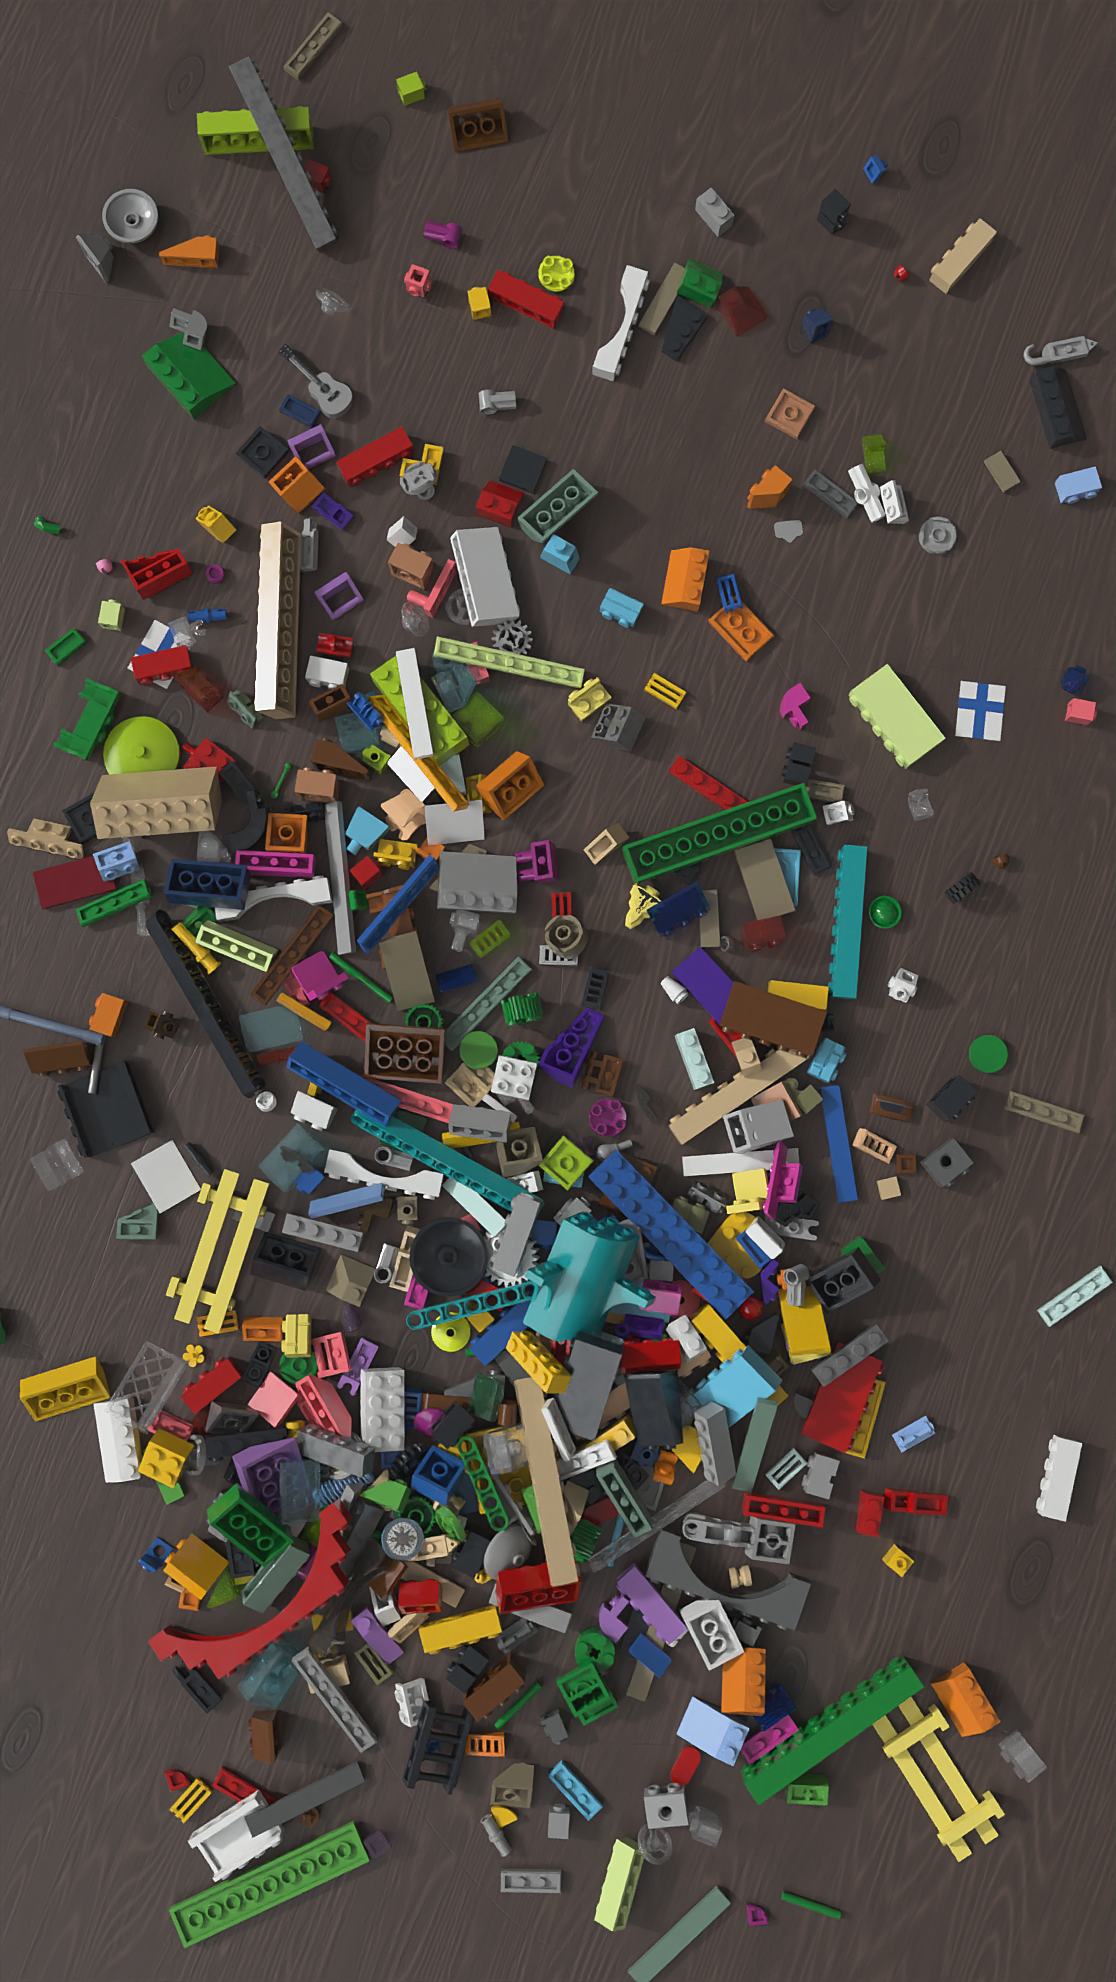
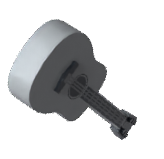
(333, 397)

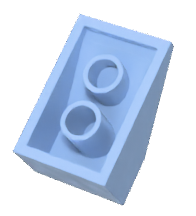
(713, 1731)

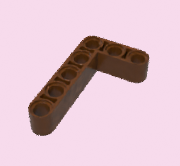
(506, 1412)

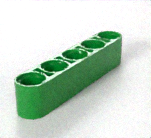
(482, 1472)

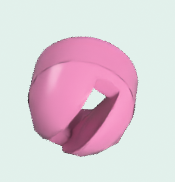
(104, 565)

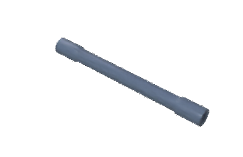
(87, 1035)

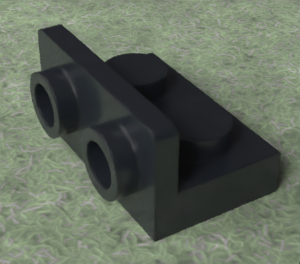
(239, 1562)

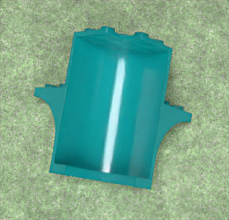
(583, 1278)

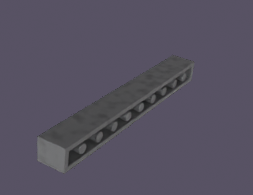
(282, 152)

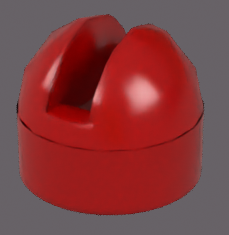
(902, 272)

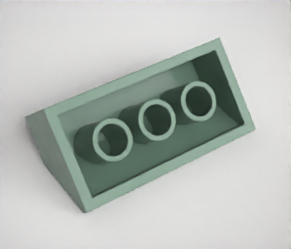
(556, 507)

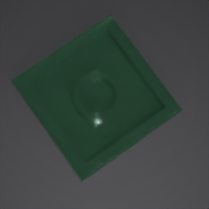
(485, 1397)

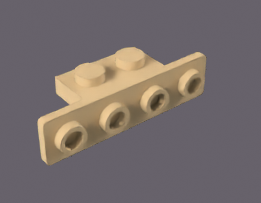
(47, 837)

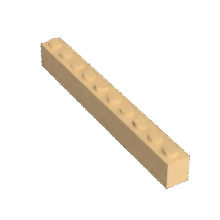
(546, 1484)

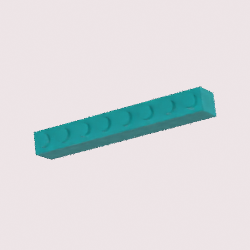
(848, 922)

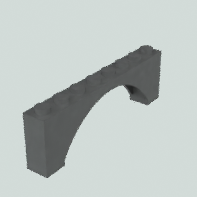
(778, 1604)

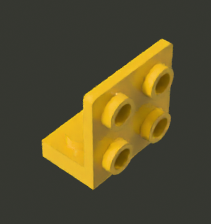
(396, 853)

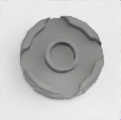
(937, 535)

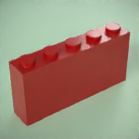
(840, 1404)

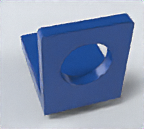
(152, 1562)

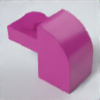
(791, 704)

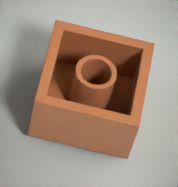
(411, 565)
(317, 786)

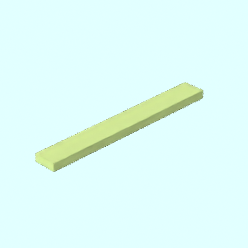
(508, 662)

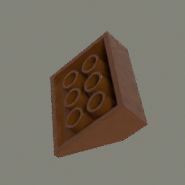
(404, 1053)

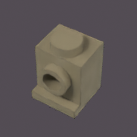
(407, 1201)

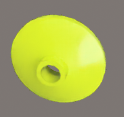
(455, 1342)

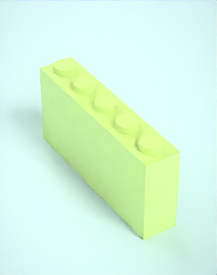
(896, 716)

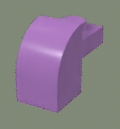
(610, 1621)

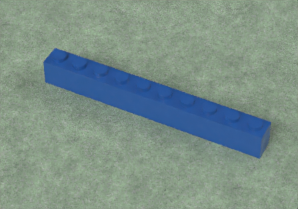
(499, 1333)

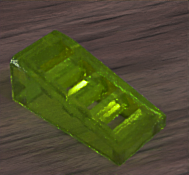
(502, 928)

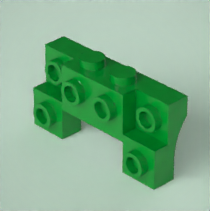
(92, 723)

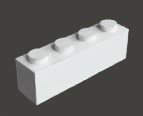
(1059, 1478)

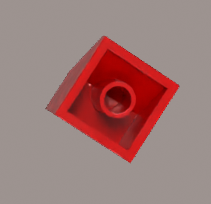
(499, 503)

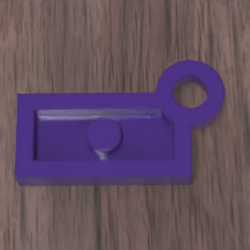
(640, 1327)

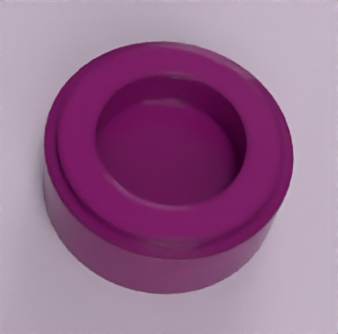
(215, 574)

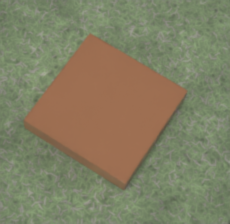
(790, 413)
(779, 1092)

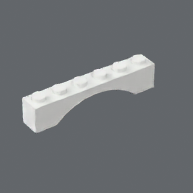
(609, 356)
(313, 891)
(345, 1165)

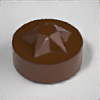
(310, 1817)

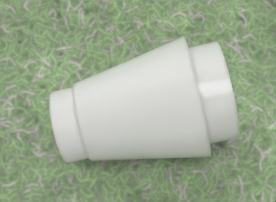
(674, 990)

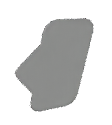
(788, 529)

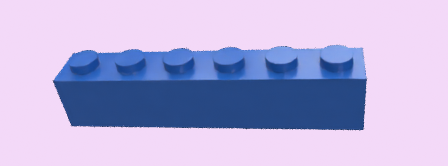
(343, 1083)

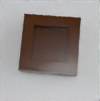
(906, 1164)

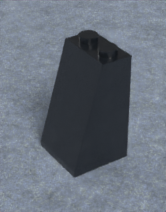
(656, 1408)

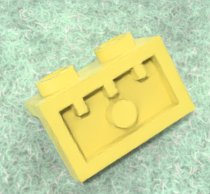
(588, 699)

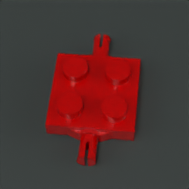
(207, 755)

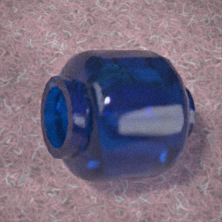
(1074, 680)

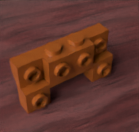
(403, 925)

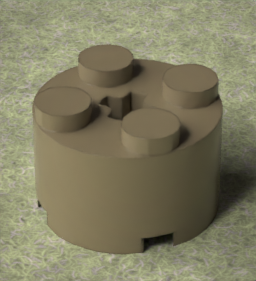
(564, 946)

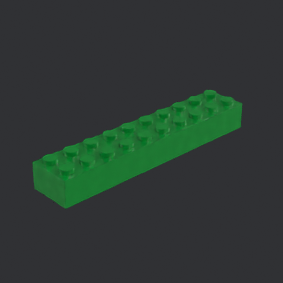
(719, 834)
(831, 1729)

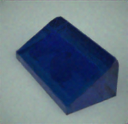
(456, 978)

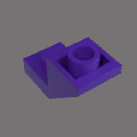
(768, 1290)

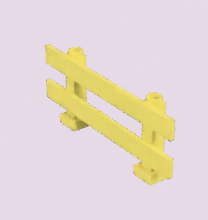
(192, 1289)
(922, 1729)

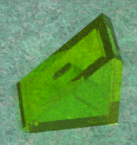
(225, 1590)

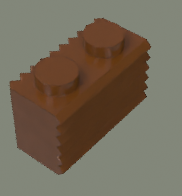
(330, 702)

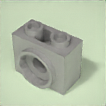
(571, 1208)
(660, 1796)

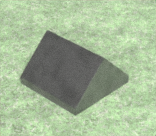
(229, 1418)

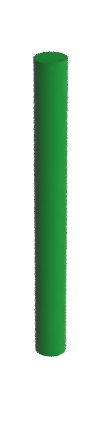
(360, 977)

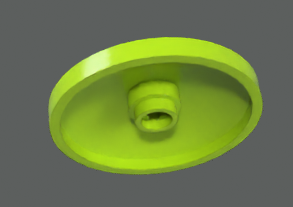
(141, 746)

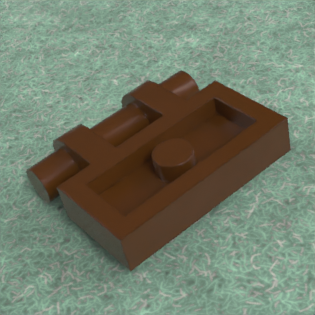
(608, 1073)

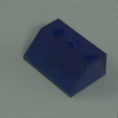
(678, 910)

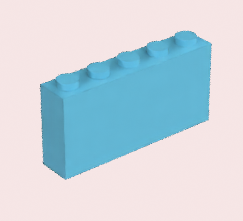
(738, 1384)

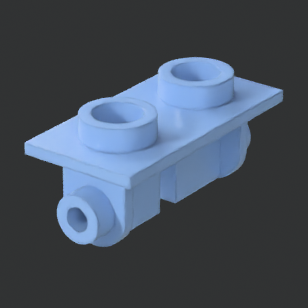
(913, 1434)

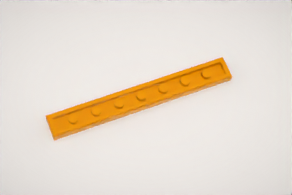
(427, 765)

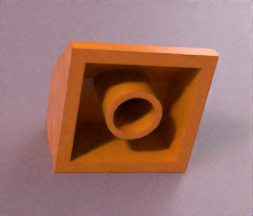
(286, 833)

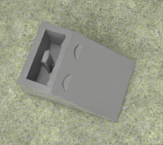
(758, 1126)

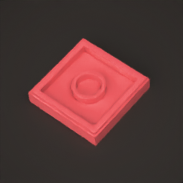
(274, 1399)

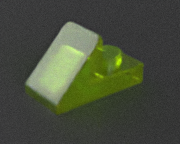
(874, 453)

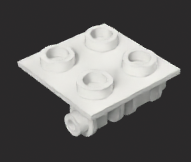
(513, 1077)

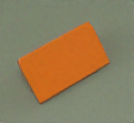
(262, 1329)

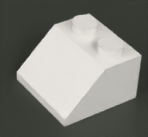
(313, 1110)

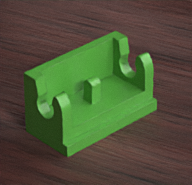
(808, 1789)

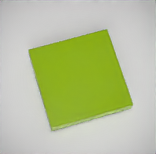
(565, 1162)

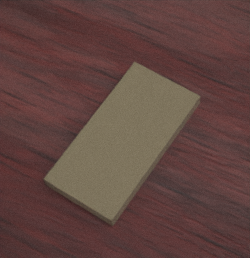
(764, 880)
(406, 970)

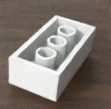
(382, 1408)

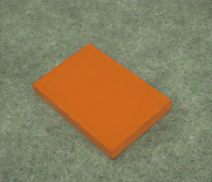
(741, 630)

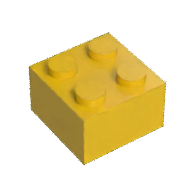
(165, 1458)

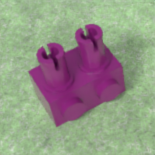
(544, 863)

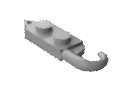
(1061, 351)

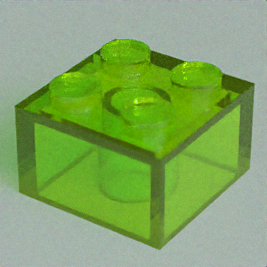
(478, 719)

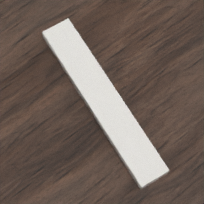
(414, 703)
(733, 1162)

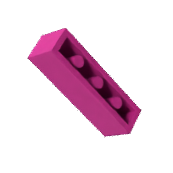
(277, 863)

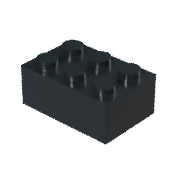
(843, 1279)

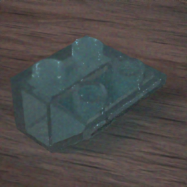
(454, 686)

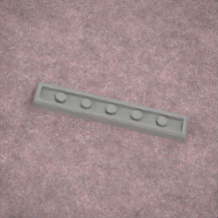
(334, 1699)

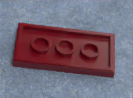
(70, 882)

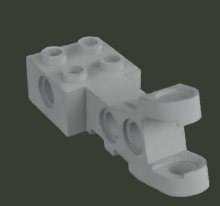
(761, 1537)

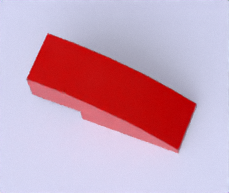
(915, 1502)

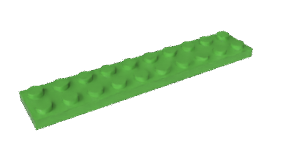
(269, 1884)

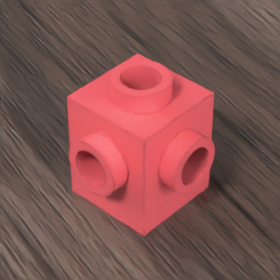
(418, 281)

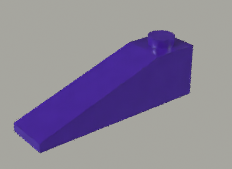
(568, 1053)

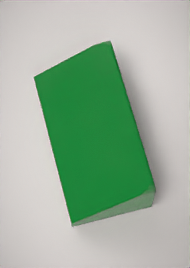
(197, 918)

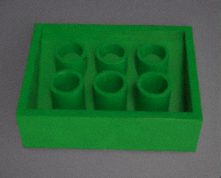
(188, 374)

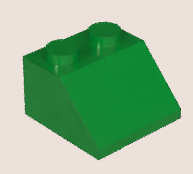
(700, 283)

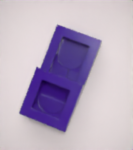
(331, 511)

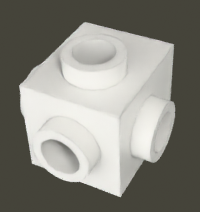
(903, 985)

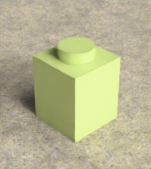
(111, 615)

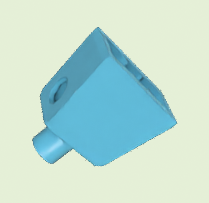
(559, 552)
(365, 831)

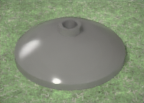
(125, 208)
(507, 1550)

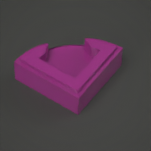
(756, 1915)

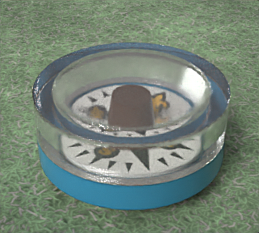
(402, 1539)

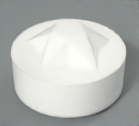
(266, 1101)

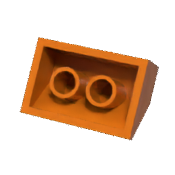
(685, 578)
(510, 785)
(744, 1683)
(965, 1701)

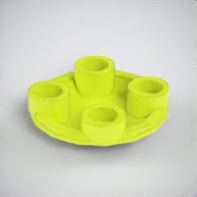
(556, 273)

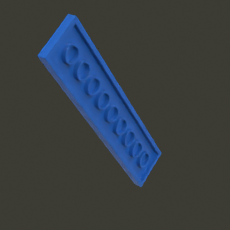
(670, 1234)

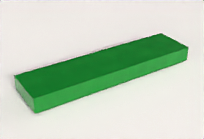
(113, 903)

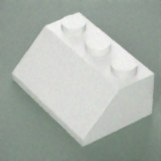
(711, 1632)

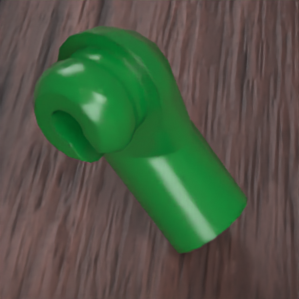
(46, 527)

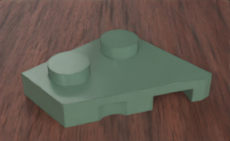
(139, 1225)

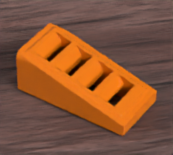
(495, 1752)

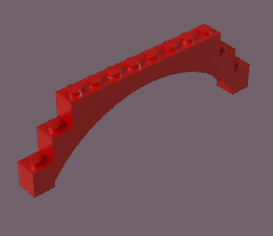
(228, 1651)

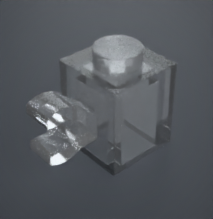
(184, 632)

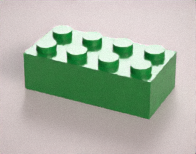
(249, 1525)

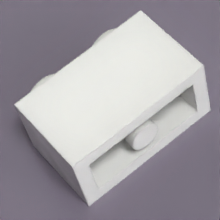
(326, 672)
(689, 1341)

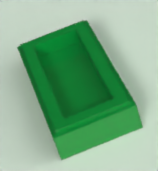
(65, 646)

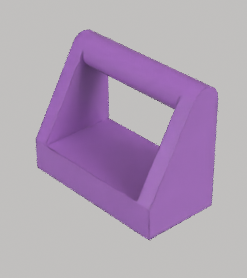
(309, 438)
(333, 588)

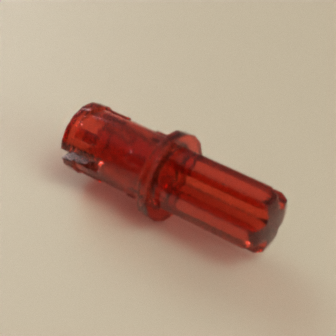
(275, 1056)

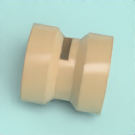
(740, 1576)

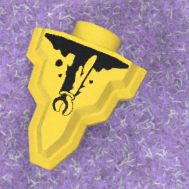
(640, 901)

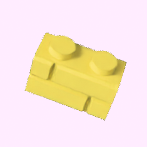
(298, 1336)

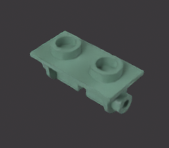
(238, 701)

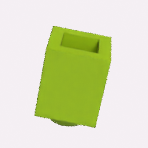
(411, 88)

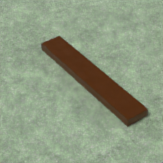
(291, 955)

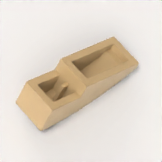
(402, 1271)

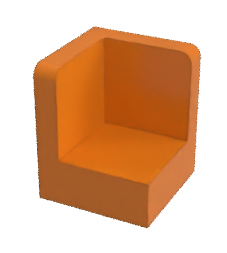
(432, 850)

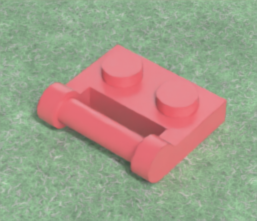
(336, 1354)

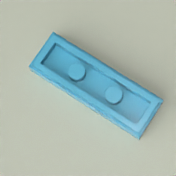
(575, 1790)

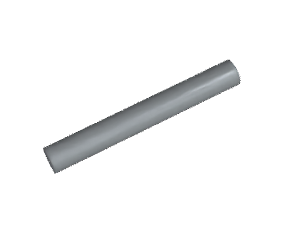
(95, 1069)

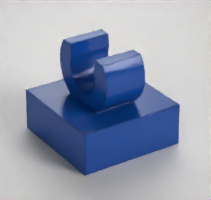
(875, 168)

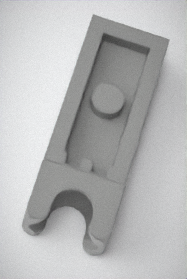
(797, 1228)

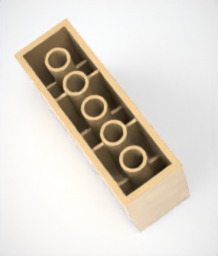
(156, 802)

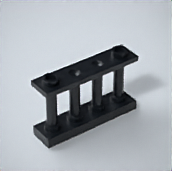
(424, 1734)

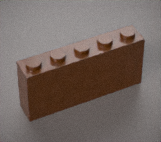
(772, 1019)

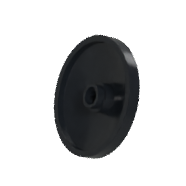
(448, 1256)

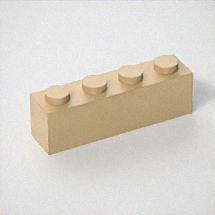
(963, 255)

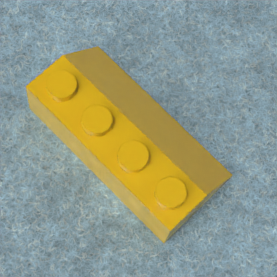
(64, 1389)

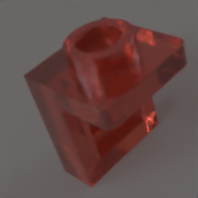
(200, 1420)

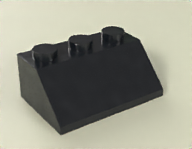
(284, 1261)

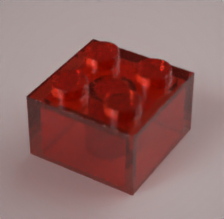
(762, 933)

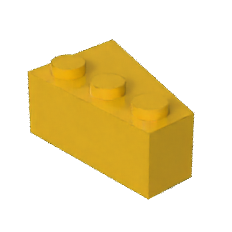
(690, 1450)

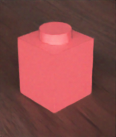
(1081, 711)

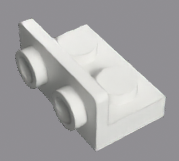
(411, 1698)

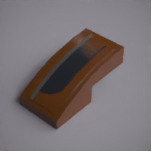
(891, 1107)

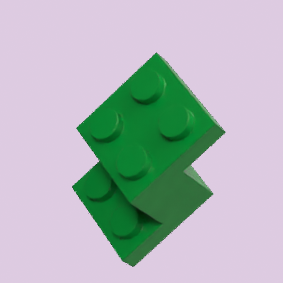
(587, 1693)

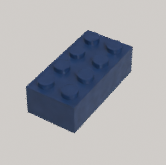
(207, 884)

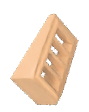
(863, 1145)

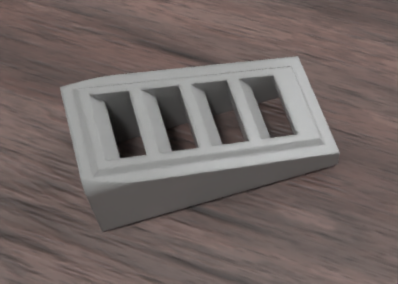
(557, 963)

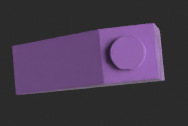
(376, 1634)

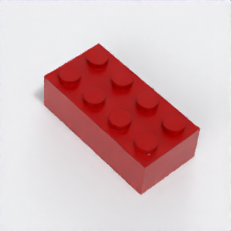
(531, 1588)

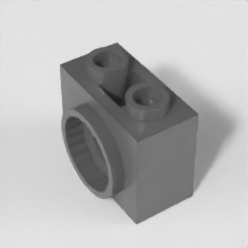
(958, 1163)

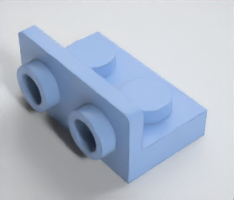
(116, 861)

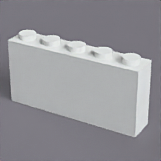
(485, 576)

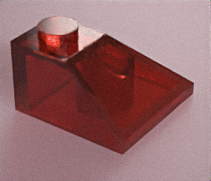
(740, 309)

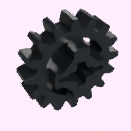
(408, 1461)

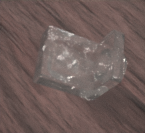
(919, 804)

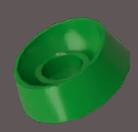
(885, 912)

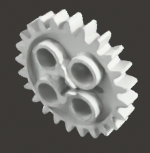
(527, 1262)

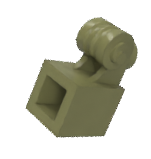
(805, 1099)

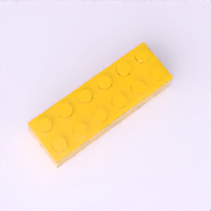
(721, 1338)

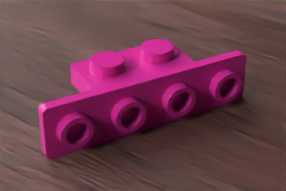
(783, 1181)

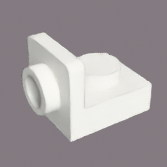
(838, 812)

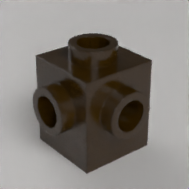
(162, 1024)

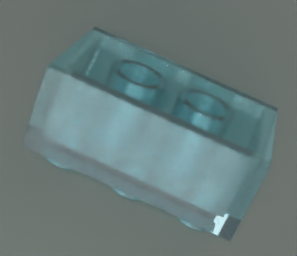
(284, 1173)
(270, 1675)

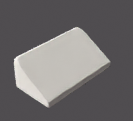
(765, 1238)

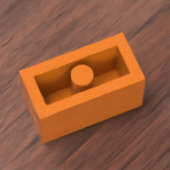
(108, 1015)

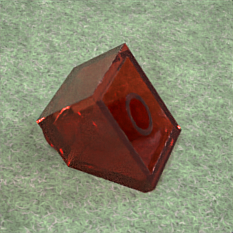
(199, 688)

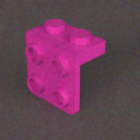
(318, 976)

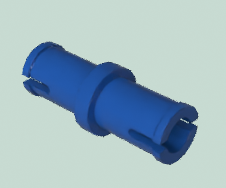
(207, 615)

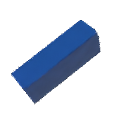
(650, 1655)

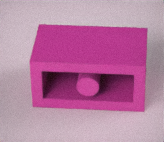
(666, 1294)

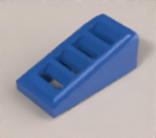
(415, 1396)

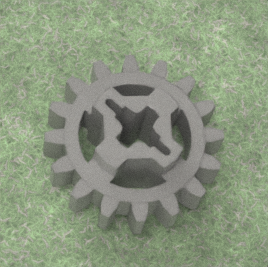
(519, 637)

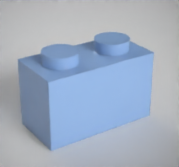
(1078, 485)

